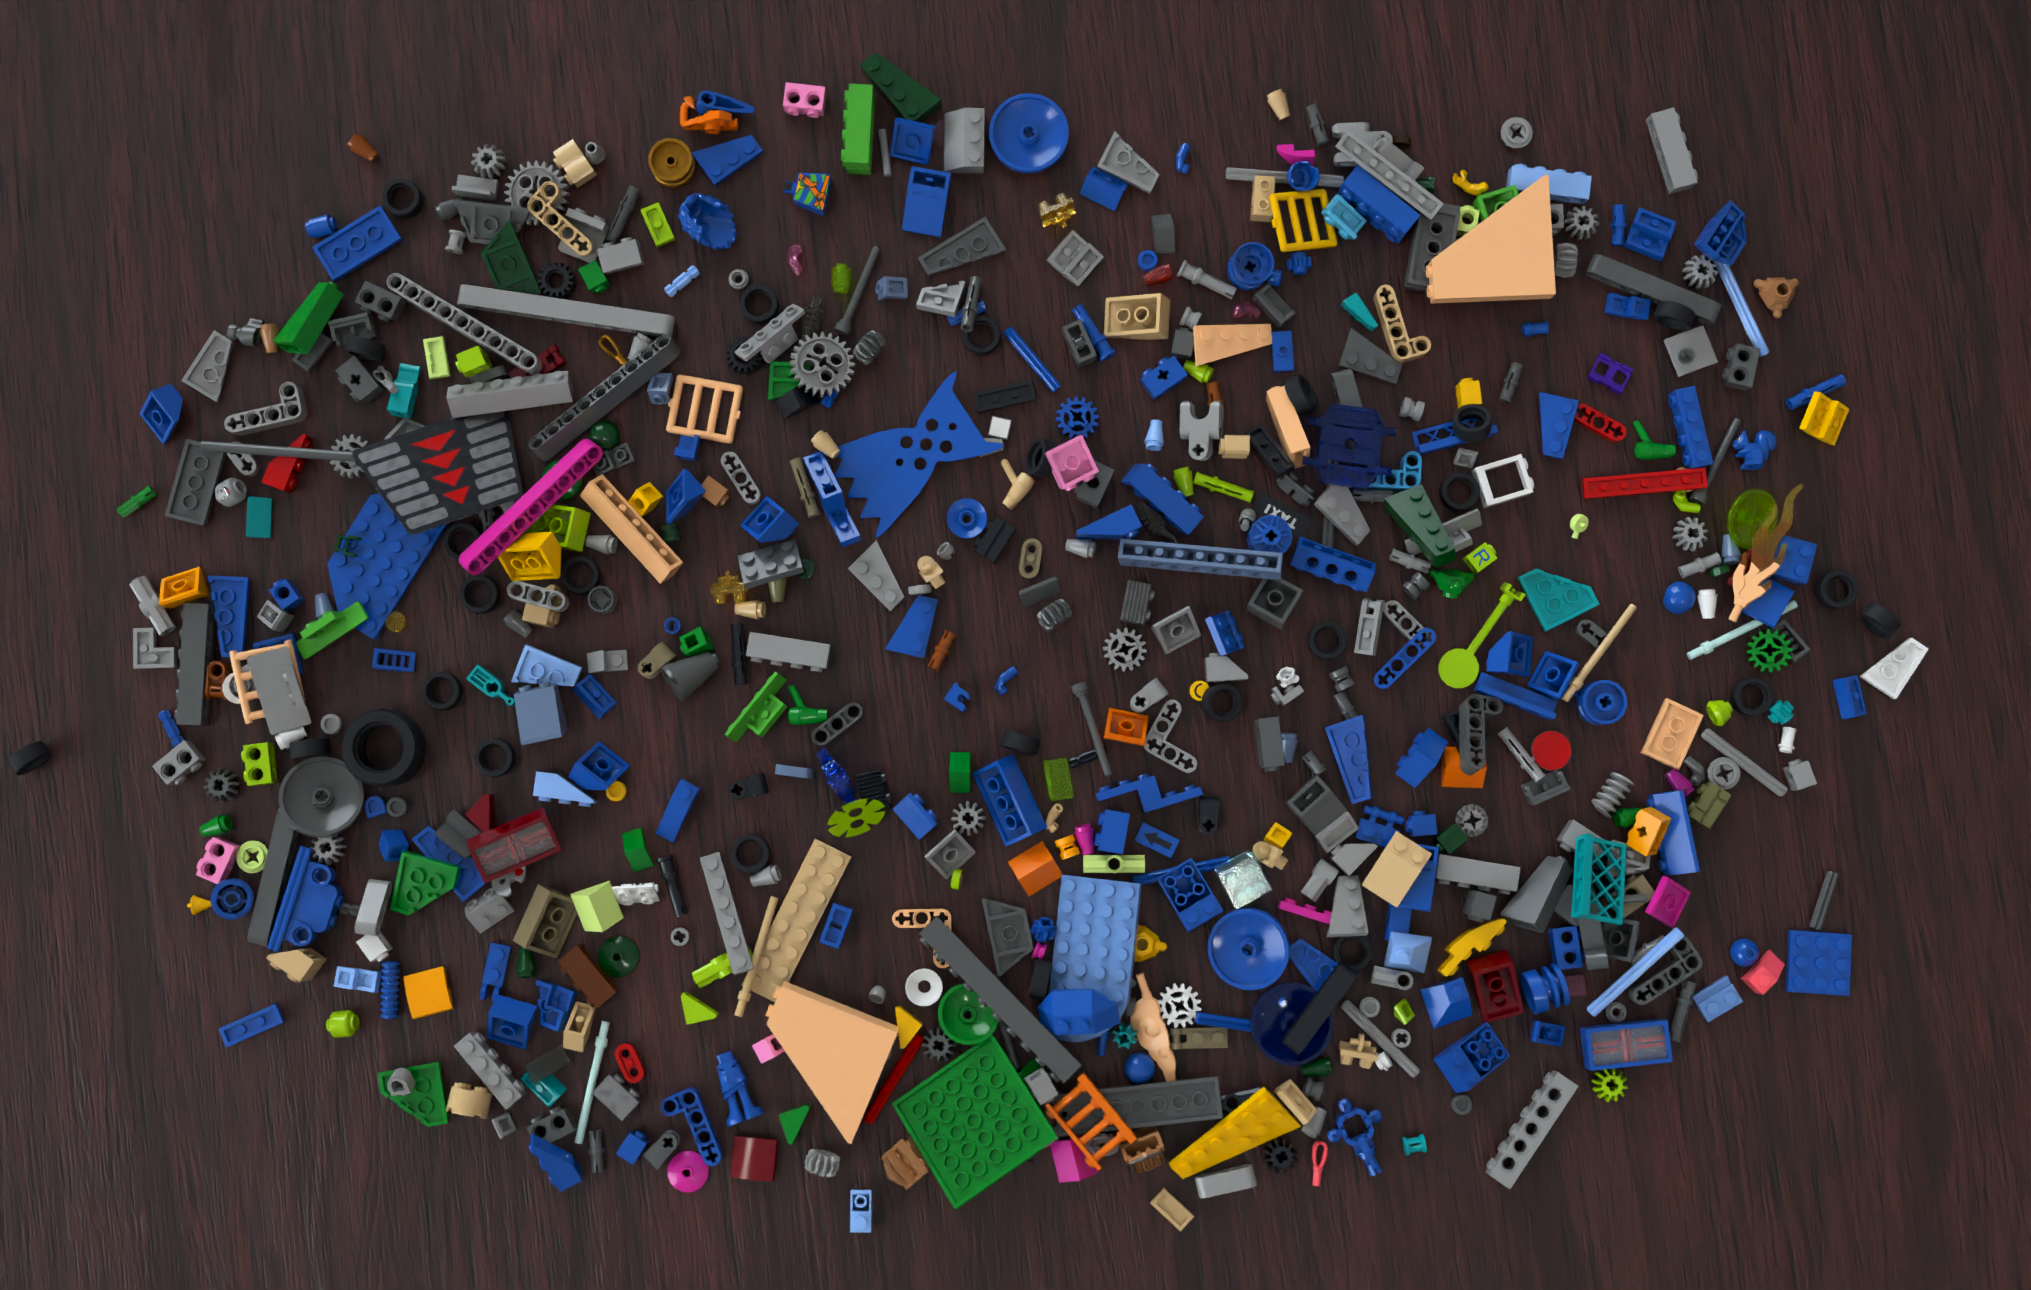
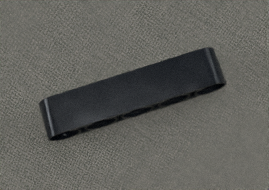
(1319, 1008)

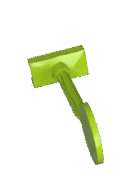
(1459, 666)

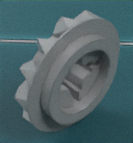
(1514, 124)
(1726, 764)
(1477, 812)
(1095, 1144)

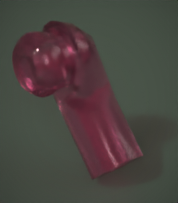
(1244, 308)

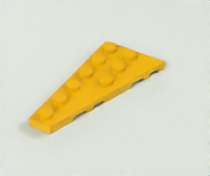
(1246, 1127)

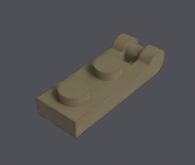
(1199, 1037)

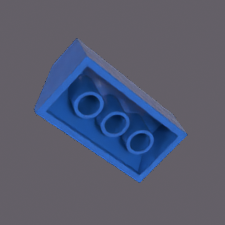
(1009, 800)
(1677, 847)

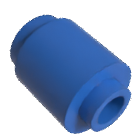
(321, 226)

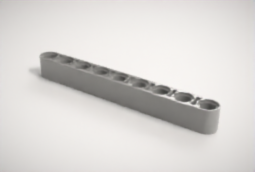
(455, 320)

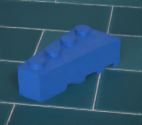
(1163, 497)

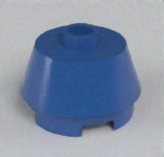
(232, 899)

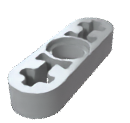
(728, 468)
(1399, 608)

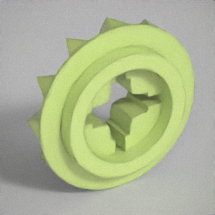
(244, 856)

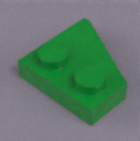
(781, 379)

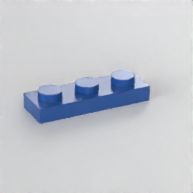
(252, 1025)

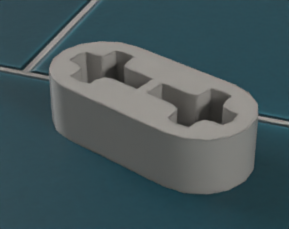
(239, 463)

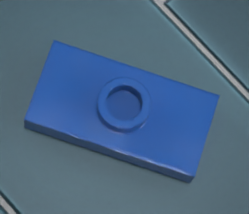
(1282, 351)

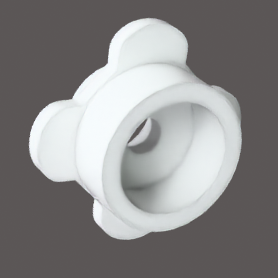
(1287, 677)

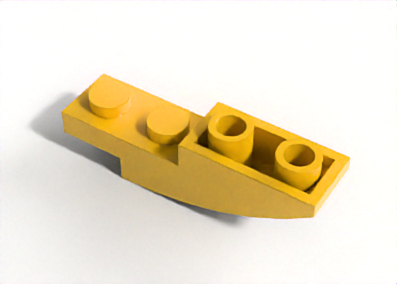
(1476, 938)

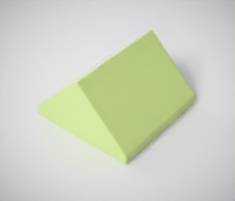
(597, 907)

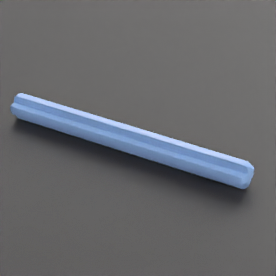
(1742, 308)
(1635, 972)

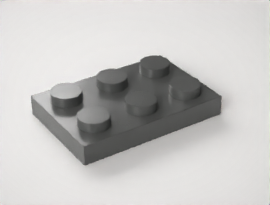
(770, 564)

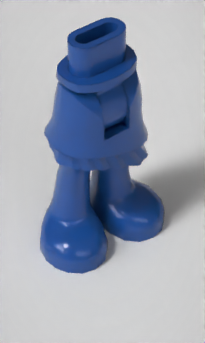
(732, 1081)

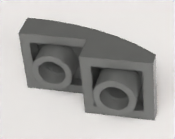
(615, 459)

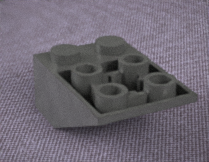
(1315, 805)

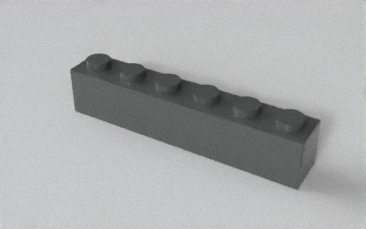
(194, 659)

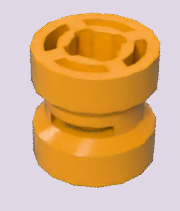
(1064, 843)

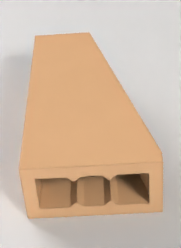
(1287, 425)

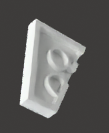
(1896, 668)

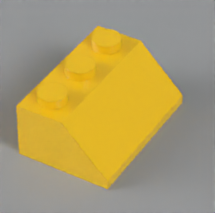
(532, 557)

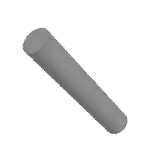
(884, 152)

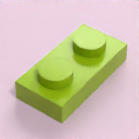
(657, 224)

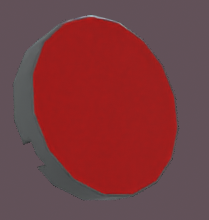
(1550, 750)

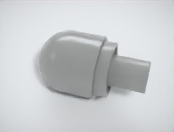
(1247, 519)

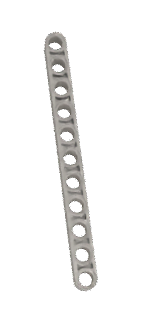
(565, 311)

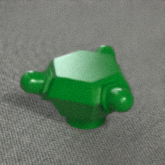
(1451, 581)

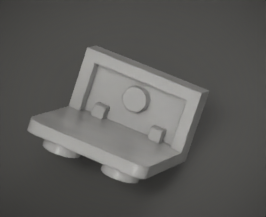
(592, 227)

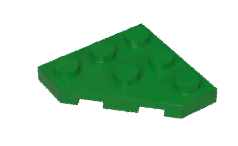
(421, 882)
(427, 1097)

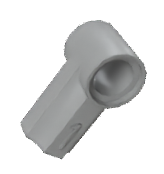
(1321, 876)
(1389, 977)

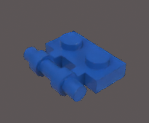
(1225, 633)
(1374, 832)

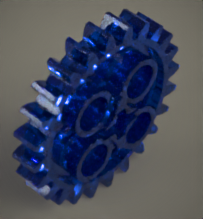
(836, 777)

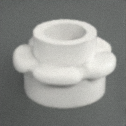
(1383, 1061)

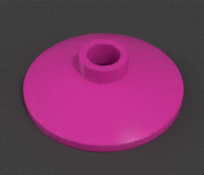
(687, 1160)

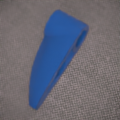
(721, 102)

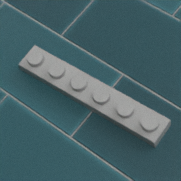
(1389, 175)
(726, 913)

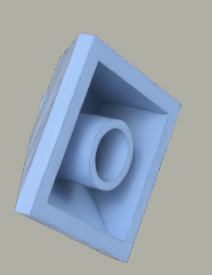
(1407, 952)

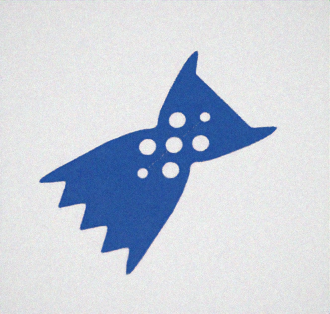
(894, 487)

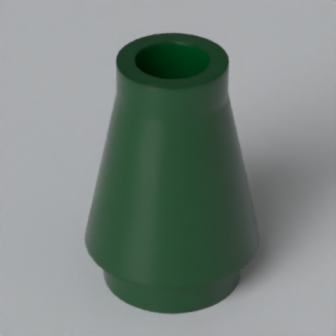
(526, 965)
(1318, 1067)

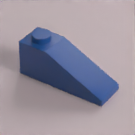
(678, 810)

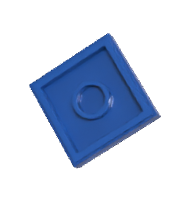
(912, 141)

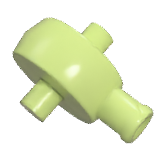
(1578, 524)

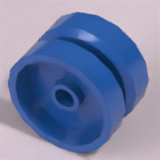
(1613, 701)

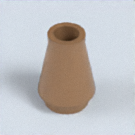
(268, 333)

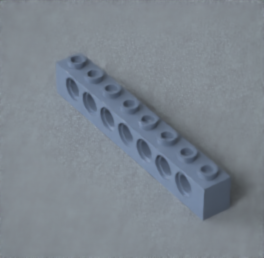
(1200, 559)

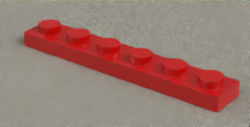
(1644, 483)

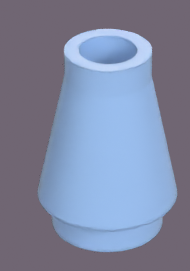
(1154, 437)

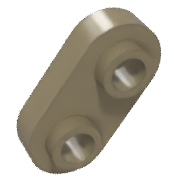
(1030, 559)

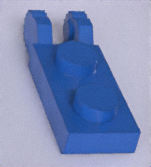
(495, 969)

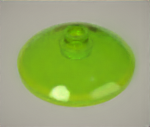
(1748, 514)

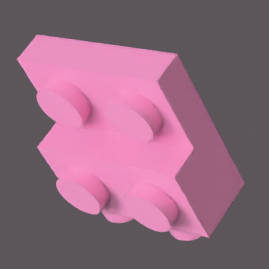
(1071, 463)

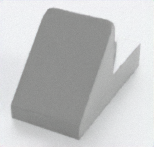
(607, 661)

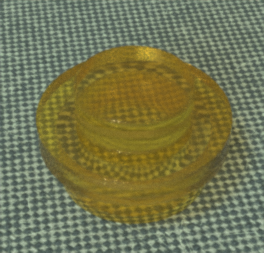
(395, 621)

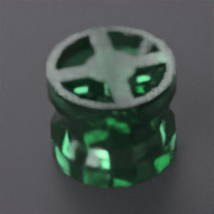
(670, 533)

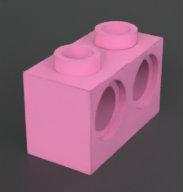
(806, 94)
(222, 863)

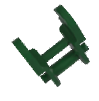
(348, 538)

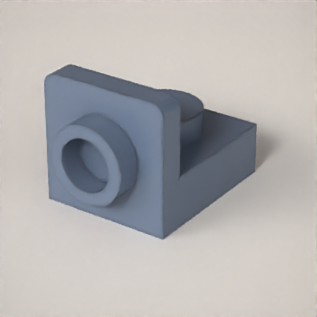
(892, 288)
(659, 388)

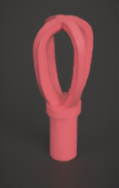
(1318, 1168)

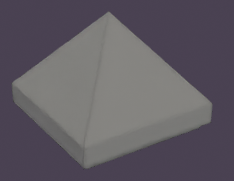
(1465, 457)
(504, 1125)

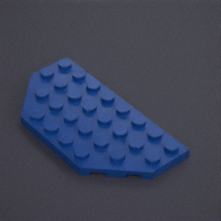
(384, 565)

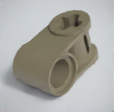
(656, 659)

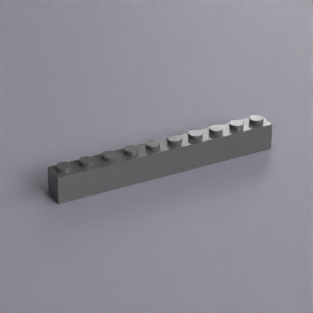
(1000, 1000)

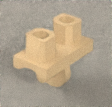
(930, 571)
(1269, 855)
(1359, 1049)

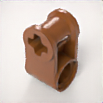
(215, 681)

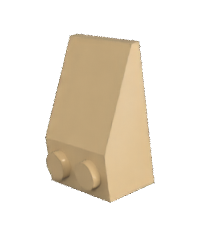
(1137, 317)
(1396, 869)

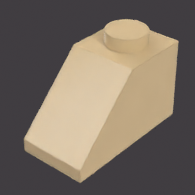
(578, 1027)

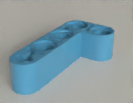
(1400, 475)

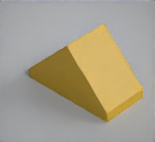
(907, 1025)

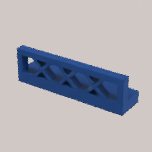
(1440, 444)
(1516, 696)

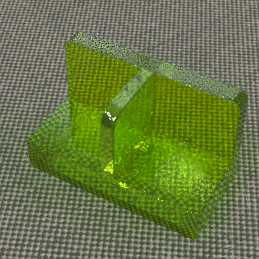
(1058, 779)

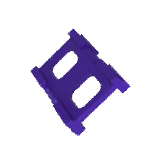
(1607, 380)

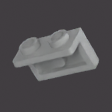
(487, 910)

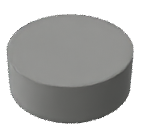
(331, 723)

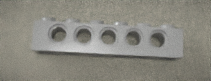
(1542, 1125)

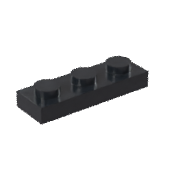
(1004, 396)
(1270, 451)

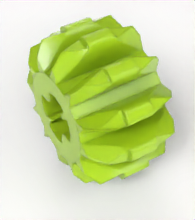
(1609, 1092)

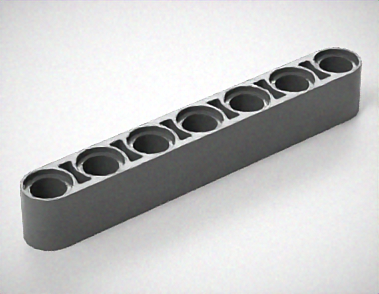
(1650, 287)
(273, 881)

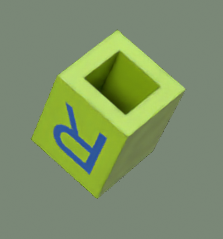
(1480, 557)

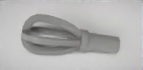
(387, 382)

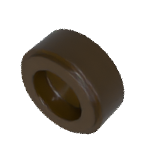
(1402, 142)

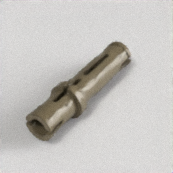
(807, 495)

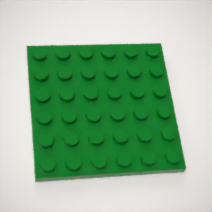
(974, 1121)

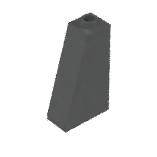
(1539, 895)

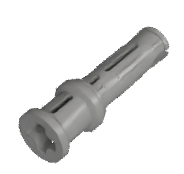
(1197, 275)

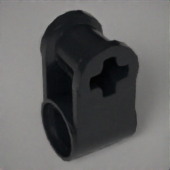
(752, 786)
(1208, 810)

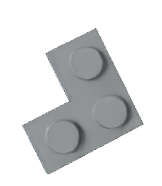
(146, 653)

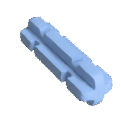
(681, 281)

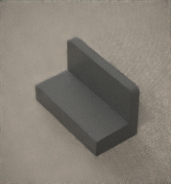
(456, 832)

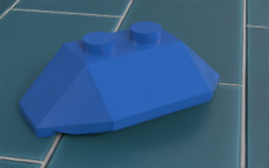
(1723, 235)
(1078, 1012)

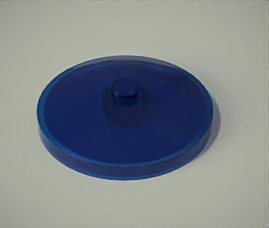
(1276, 1013)

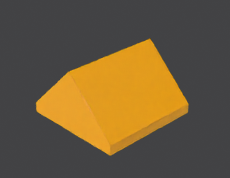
(183, 588)

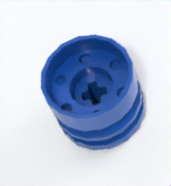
(1254, 256)
(1277, 526)
(1548, 987)

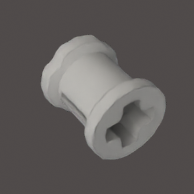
(456, 241)

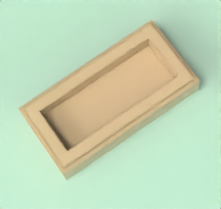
(1172, 1209)

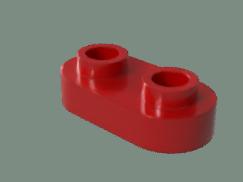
(628, 1063)

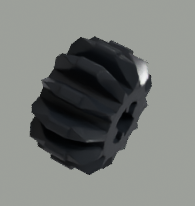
(1276, 1149)

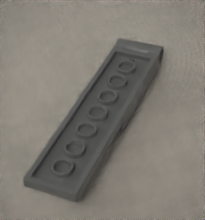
(1147, 1104)

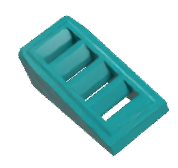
(1358, 310)

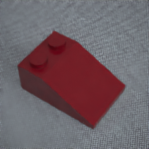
(1495, 986)

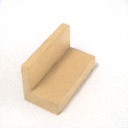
(1296, 1101)

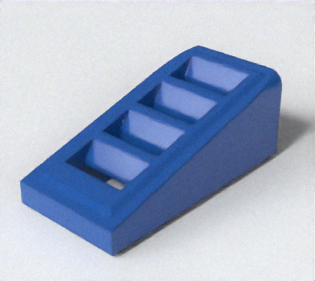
(376, 659)

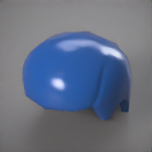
(1303, 176)
(1679, 597)
(1139, 1068)

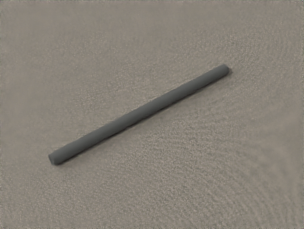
(277, 451)

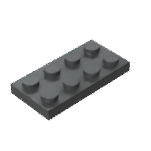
(195, 484)

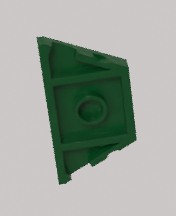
(509, 263)

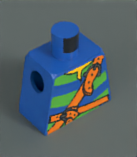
(810, 191)

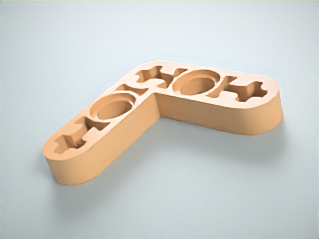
(906, 924)

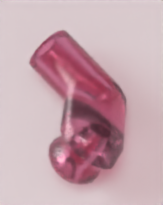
(792, 258)

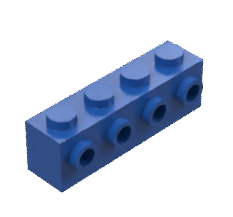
(1690, 428)

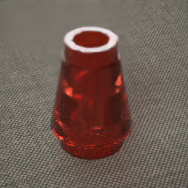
(1159, 274)

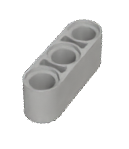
(528, 596)
(373, 907)
(1225, 1181)

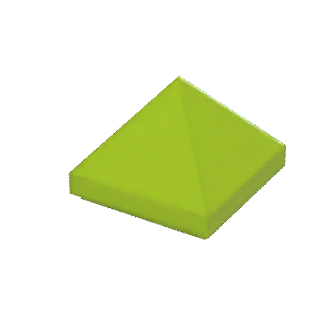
(1403, 1011)

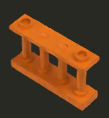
(1097, 1101)

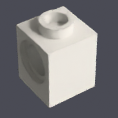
(375, 947)

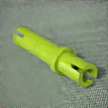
(1223, 487)

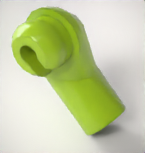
(1683, 504)

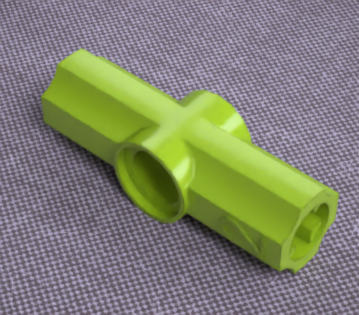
(715, 969)

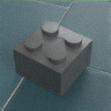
(1274, 601)

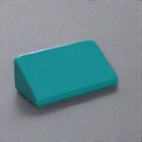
(259, 517)
(548, 1089)

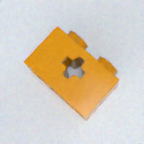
(1648, 831)

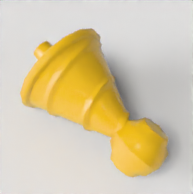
(198, 904)

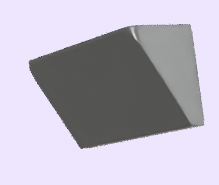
(1039, 591)

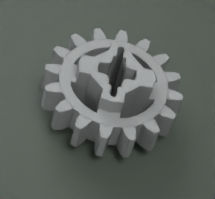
(347, 445)
(1111, 654)

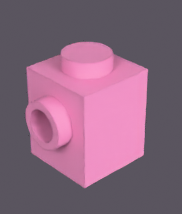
(767, 1048)

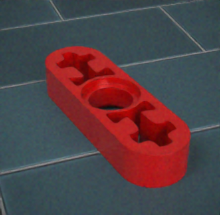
(1600, 431)

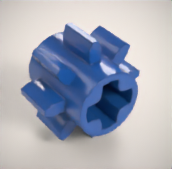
(1299, 263)
(1043, 929)

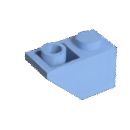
(861, 1211)

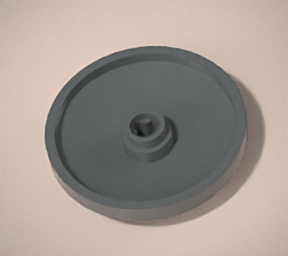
(321, 797)

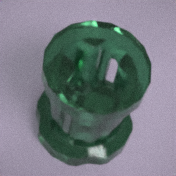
(1426, 183)

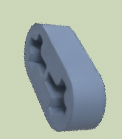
(794, 771)

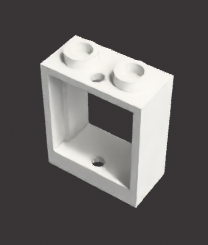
(1485, 492)

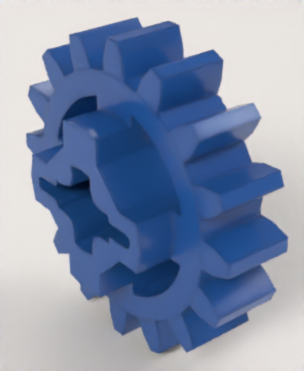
(1071, 412)

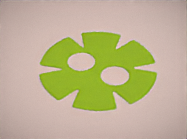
(844, 820)

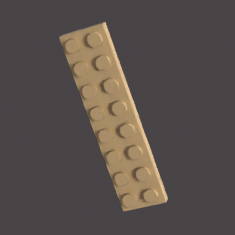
(798, 916)

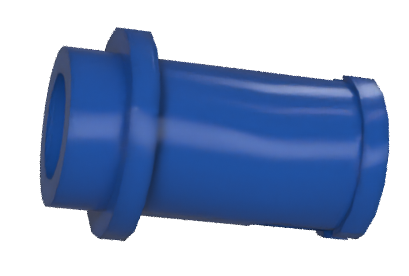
(1535, 328)

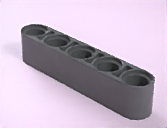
(1346, 393)

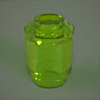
(840, 278)

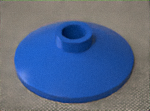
(963, 508)

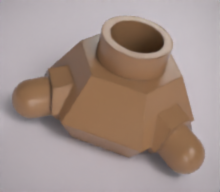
(1776, 293)

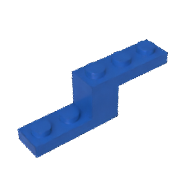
(831, 499)
(1148, 792)

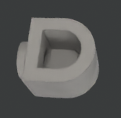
(401, 1082)

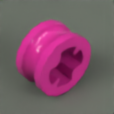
(1039, 951)

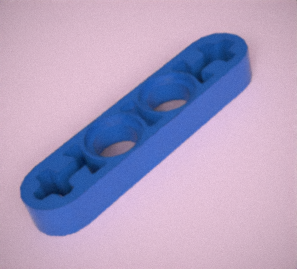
(1407, 660)

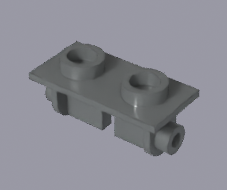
(1302, 492)

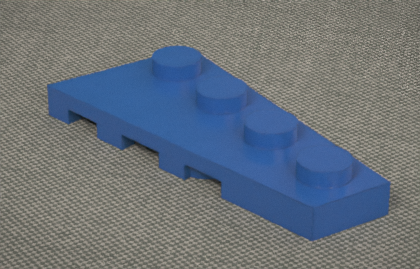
(1351, 753)

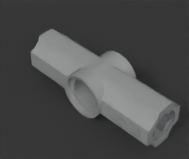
(150, 605)

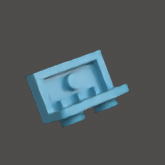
(1343, 217)

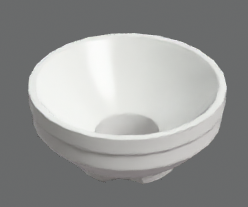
(918, 997)

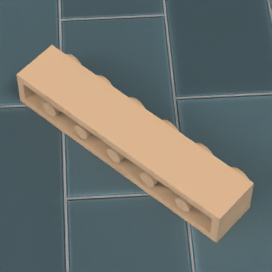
(631, 528)

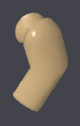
(1052, 816)

